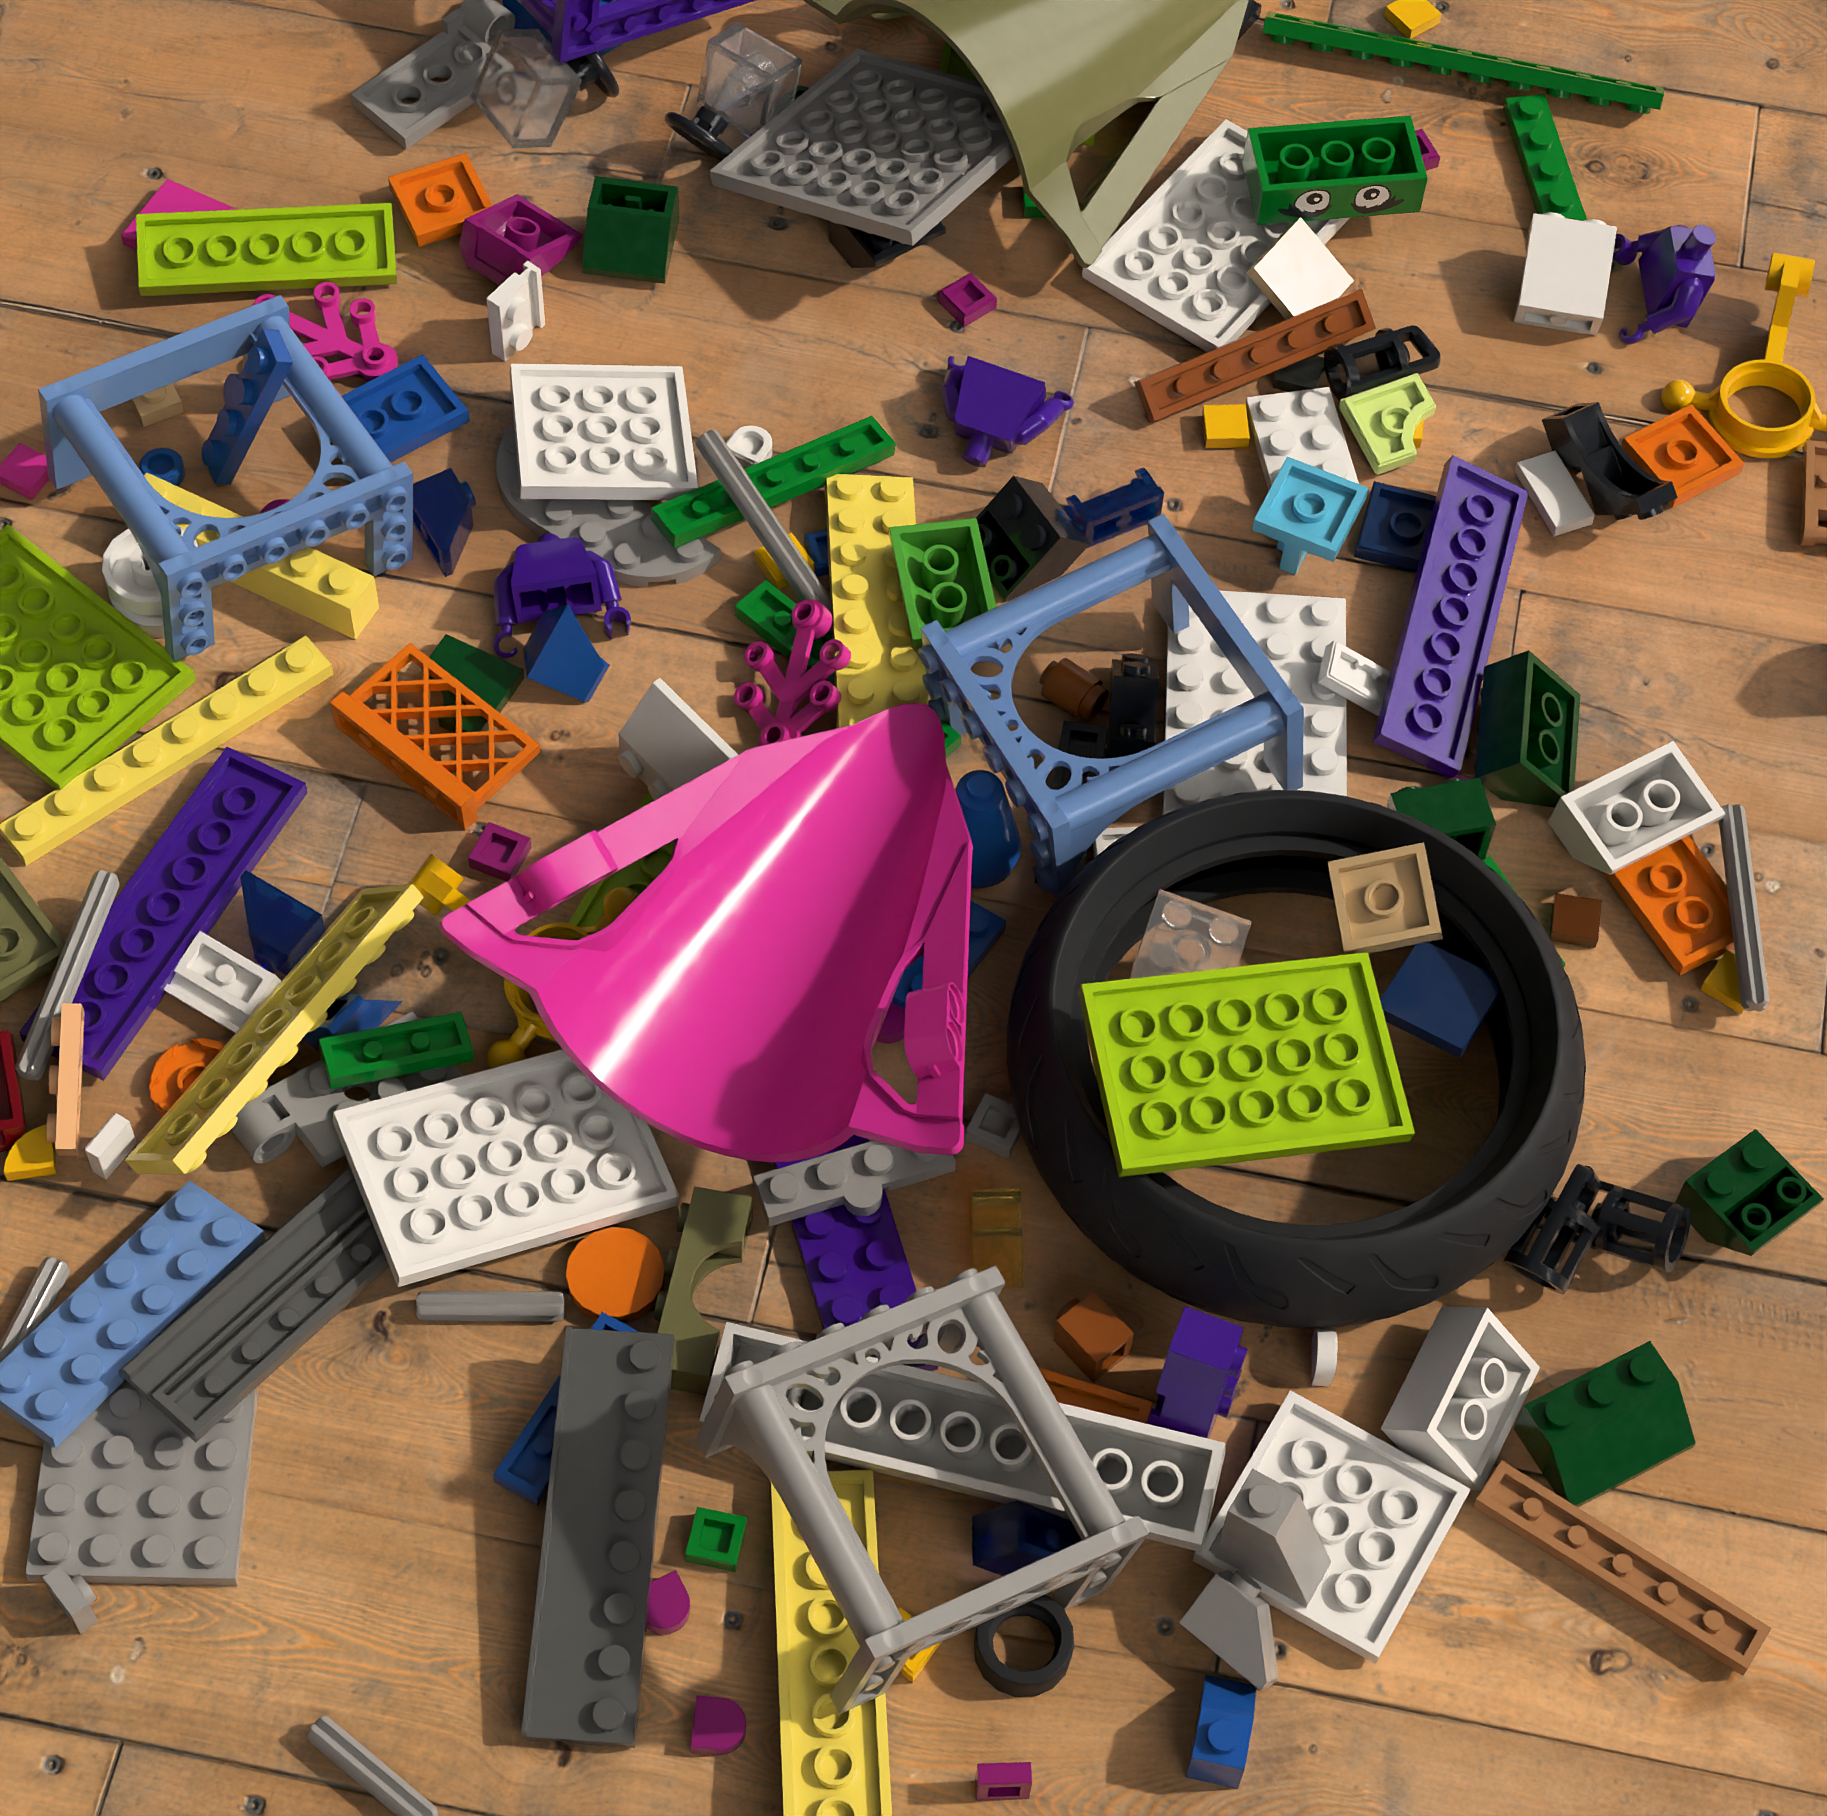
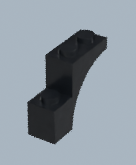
(1611, 476)
(1132, 705)

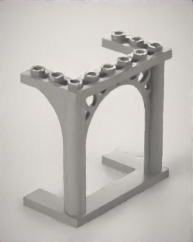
(955, 1319)

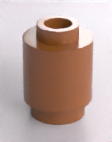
(1073, 689)

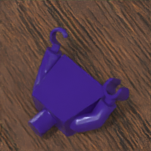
(1674, 274)
(997, 407)
(551, 576)

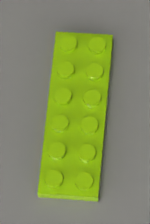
(265, 249)

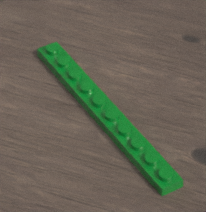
(1478, 65)

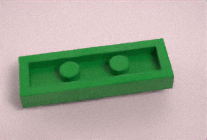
(395, 1050)

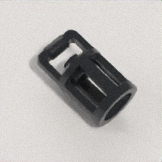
(1390, 355)
(1564, 1219)
(1615, 1220)

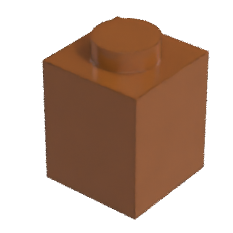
(1092, 1335)

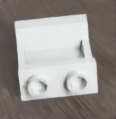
(1566, 273)

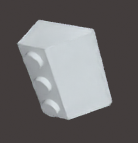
(668, 742)
(1634, 811)
(1461, 1395)

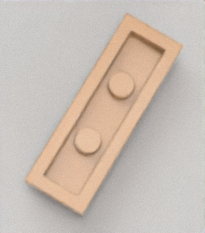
(66, 1079)

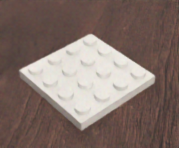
(602, 432)
(1372, 1510)

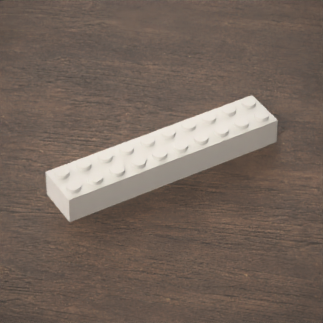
(967, 1442)

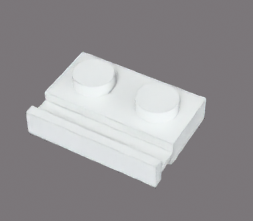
(515, 311)
(220, 983)

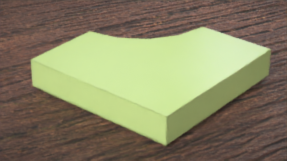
(1386, 421)

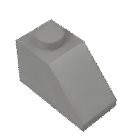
(1236, 1626)

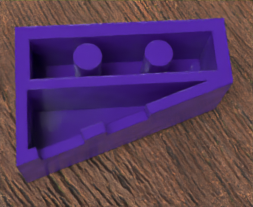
(1199, 1374)

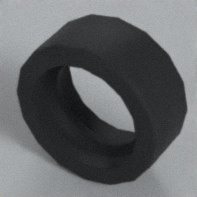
(1028, 1682)

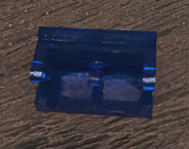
(1117, 510)

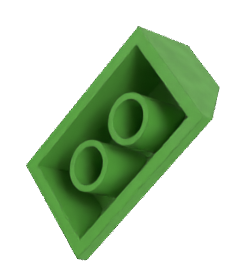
(941, 573)

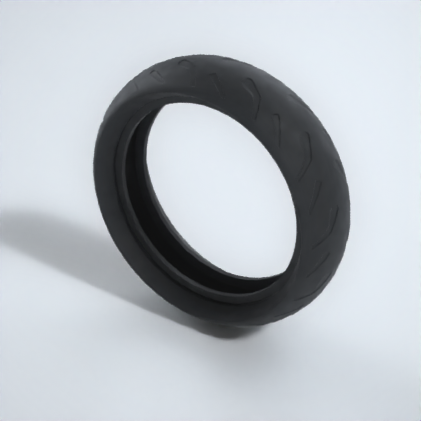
(1256, 1265)

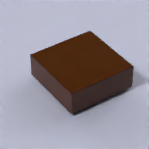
(1575, 920)

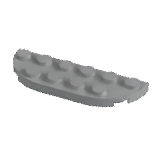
(611, 528)

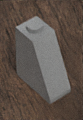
(1273, 1539)

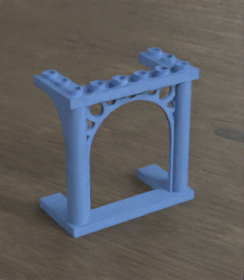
(85, 446)
(1074, 816)

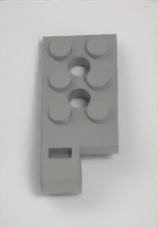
(452, 54)
(306, 1107)

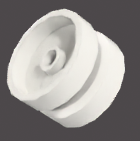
(133, 585)

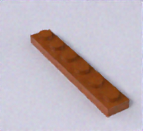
(1254, 355)

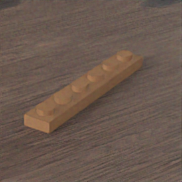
(1622, 1567)

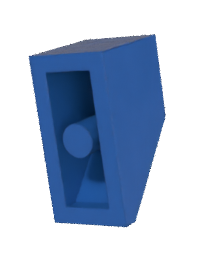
(1222, 1732)

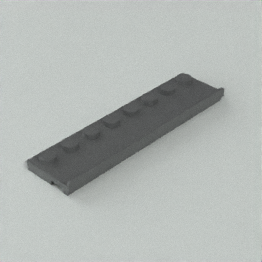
(261, 1311)
(599, 1538)

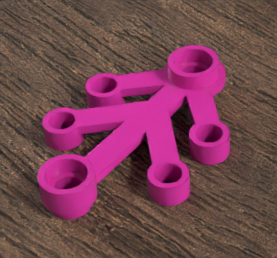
(334, 339)
(812, 623)

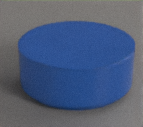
(163, 464)

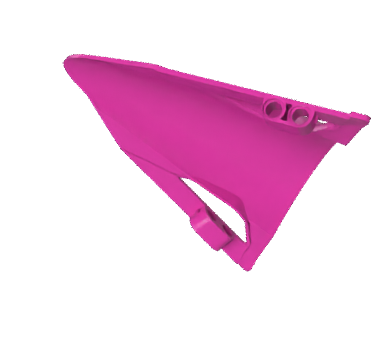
(767, 948)

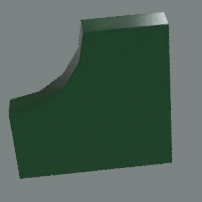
(481, 673)

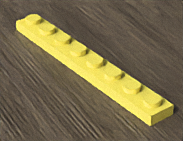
(165, 750)

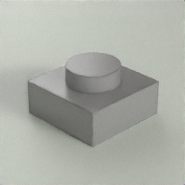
(73, 1597)

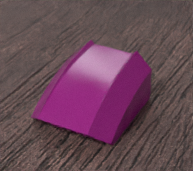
(510, 234)

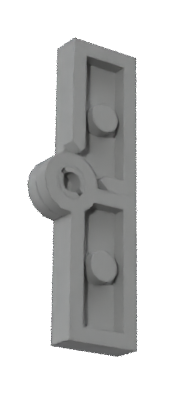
(845, 1178)

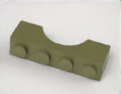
(713, 1236)

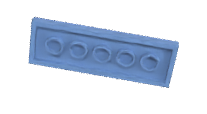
(136, 1294)

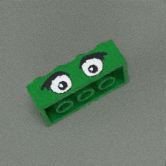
(1334, 170)

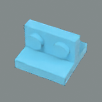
(1308, 512)

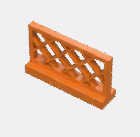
(412, 764)

